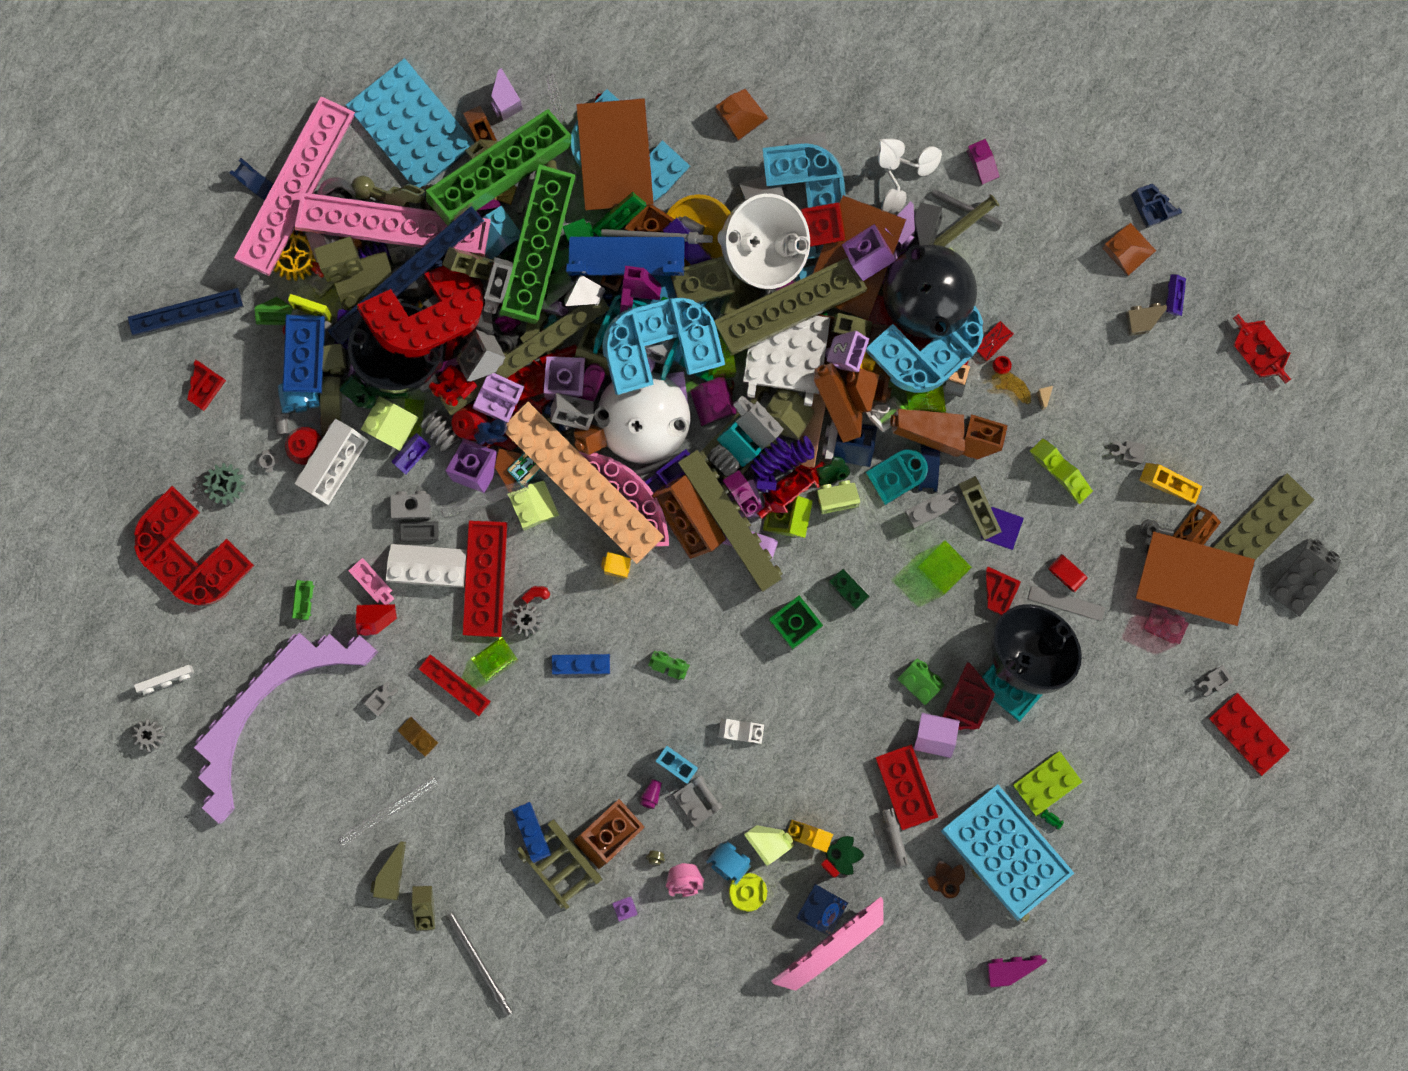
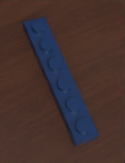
(185, 312)

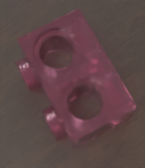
(1164, 631)

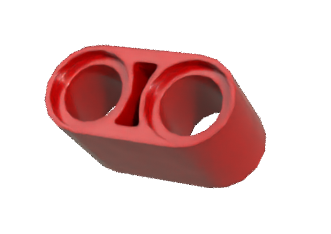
(1067, 573)

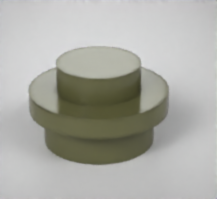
(655, 858)

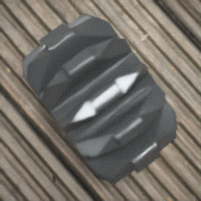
(723, 460)

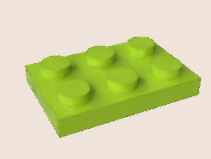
(1047, 783)

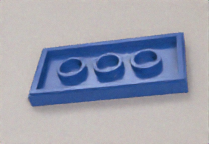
(303, 353)

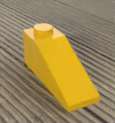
(1170, 482)

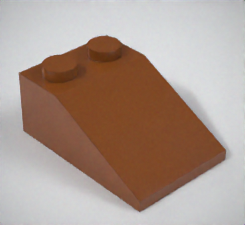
(609, 834)

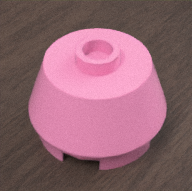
(684, 880)

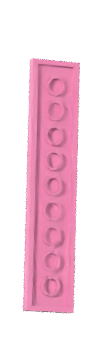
(299, 174)
(379, 222)

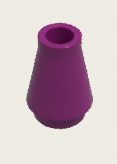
(651, 795)

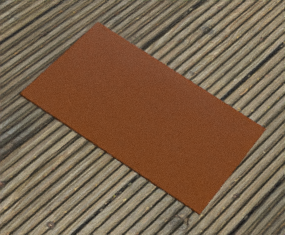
(614, 152)
(856, 219)
(1195, 578)

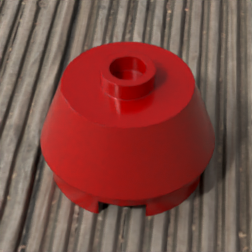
(466, 421)
(302, 444)

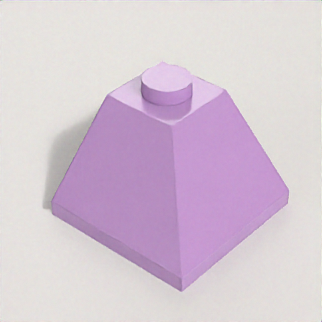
(564, 377)

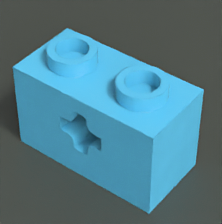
(676, 764)

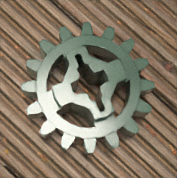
(216, 487)

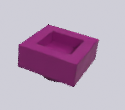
(626, 300)

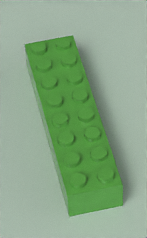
(499, 167)
(537, 244)

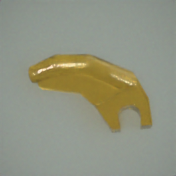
(1014, 384)

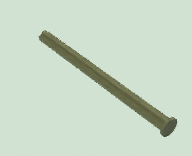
(963, 224)

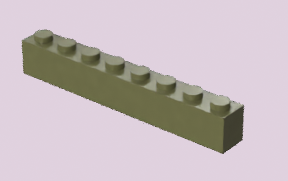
(730, 521)

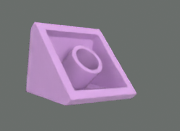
(936, 735)

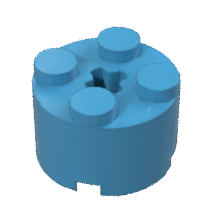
(297, 400)
(729, 863)

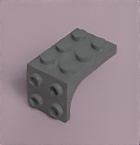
(1306, 576)

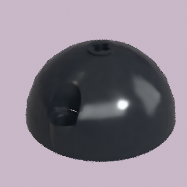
(949, 298)
(379, 366)
(1027, 658)

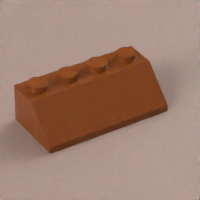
(689, 517)

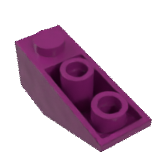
(1009, 972)

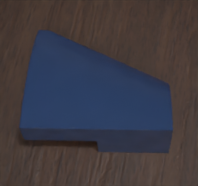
(1153, 205)

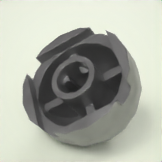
(337, 187)

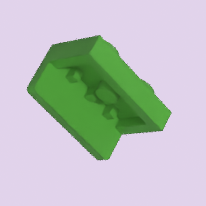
(921, 681)

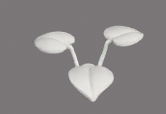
(889, 158)

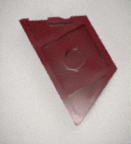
(969, 699)

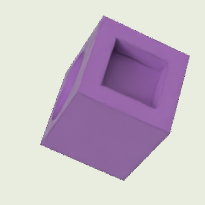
(625, 908)

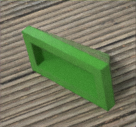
(272, 312)

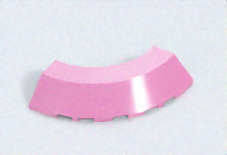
(633, 489)
(832, 947)

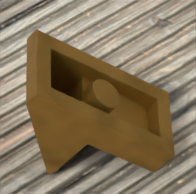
(417, 736)

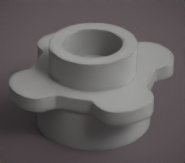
(261, 462)

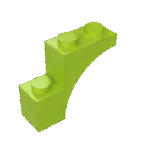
(1067, 474)

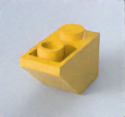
(616, 565)
(809, 835)

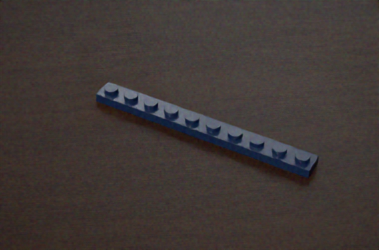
(413, 268)

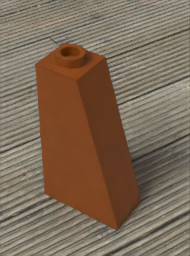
(838, 402)
(931, 429)

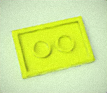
(310, 307)

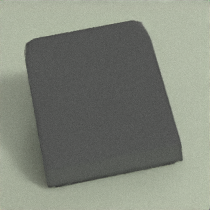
(954, 388)

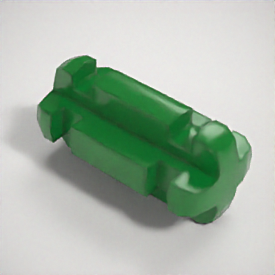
(1052, 819)

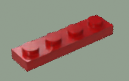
(454, 685)

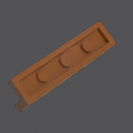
(1201, 529)

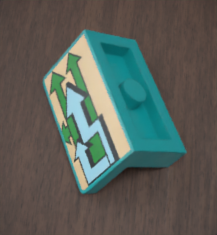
(524, 468)

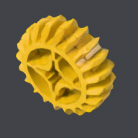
(286, 255)

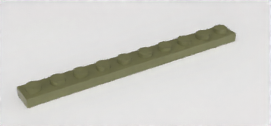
(538, 345)

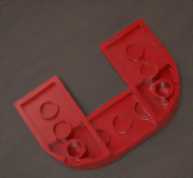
(417, 334)
(173, 565)

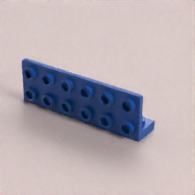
(611, 254)

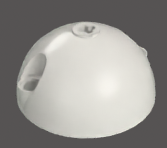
(769, 224)
(654, 409)

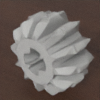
(531, 625)
(148, 727)

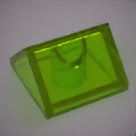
(495, 660)

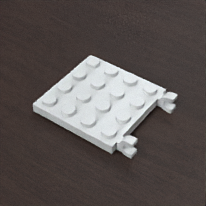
(789, 358)

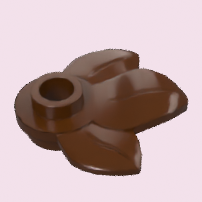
(947, 876)

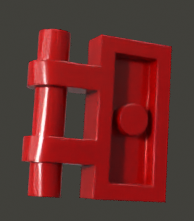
(456, 382)

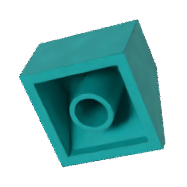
(739, 443)

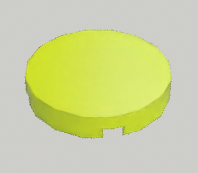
(748, 893)

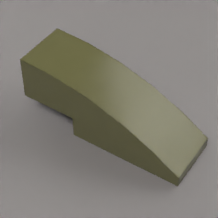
(468, 263)

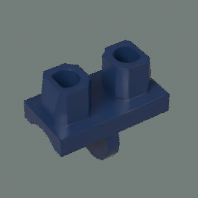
(491, 432)

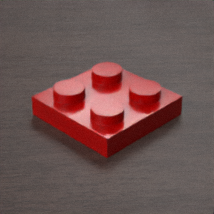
(824, 224)

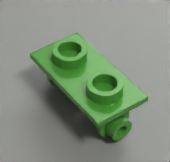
(301, 601)
(661, 661)

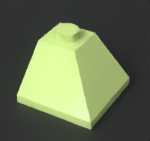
(769, 842)

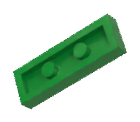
(621, 214)

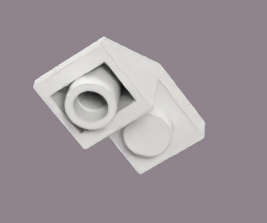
(741, 731)

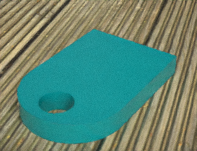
(897, 476)

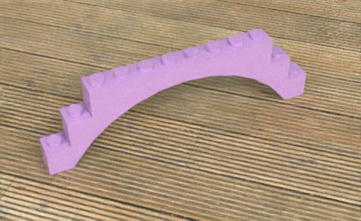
(221, 740)

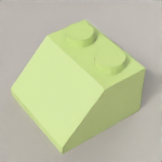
(389, 423)
(838, 497)
(534, 505)

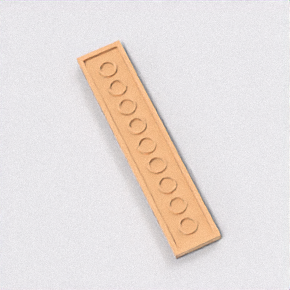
(583, 483)

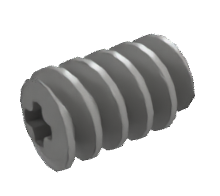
(439, 431)

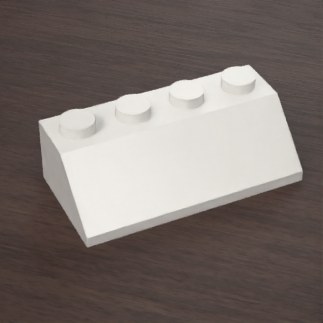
(331, 461)
(426, 566)

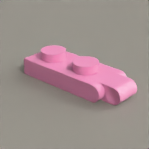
(371, 582)

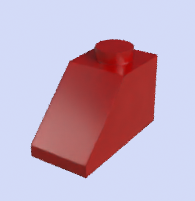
(374, 618)

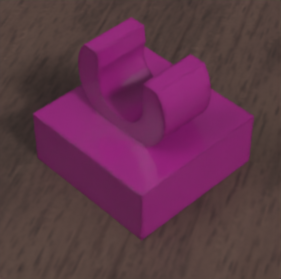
(507, 324)

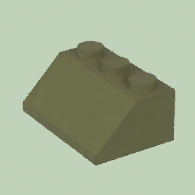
(357, 287)

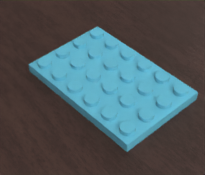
(410, 124)
(1007, 852)

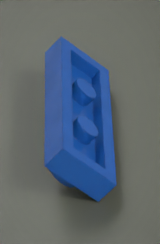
(581, 664)
(531, 832)

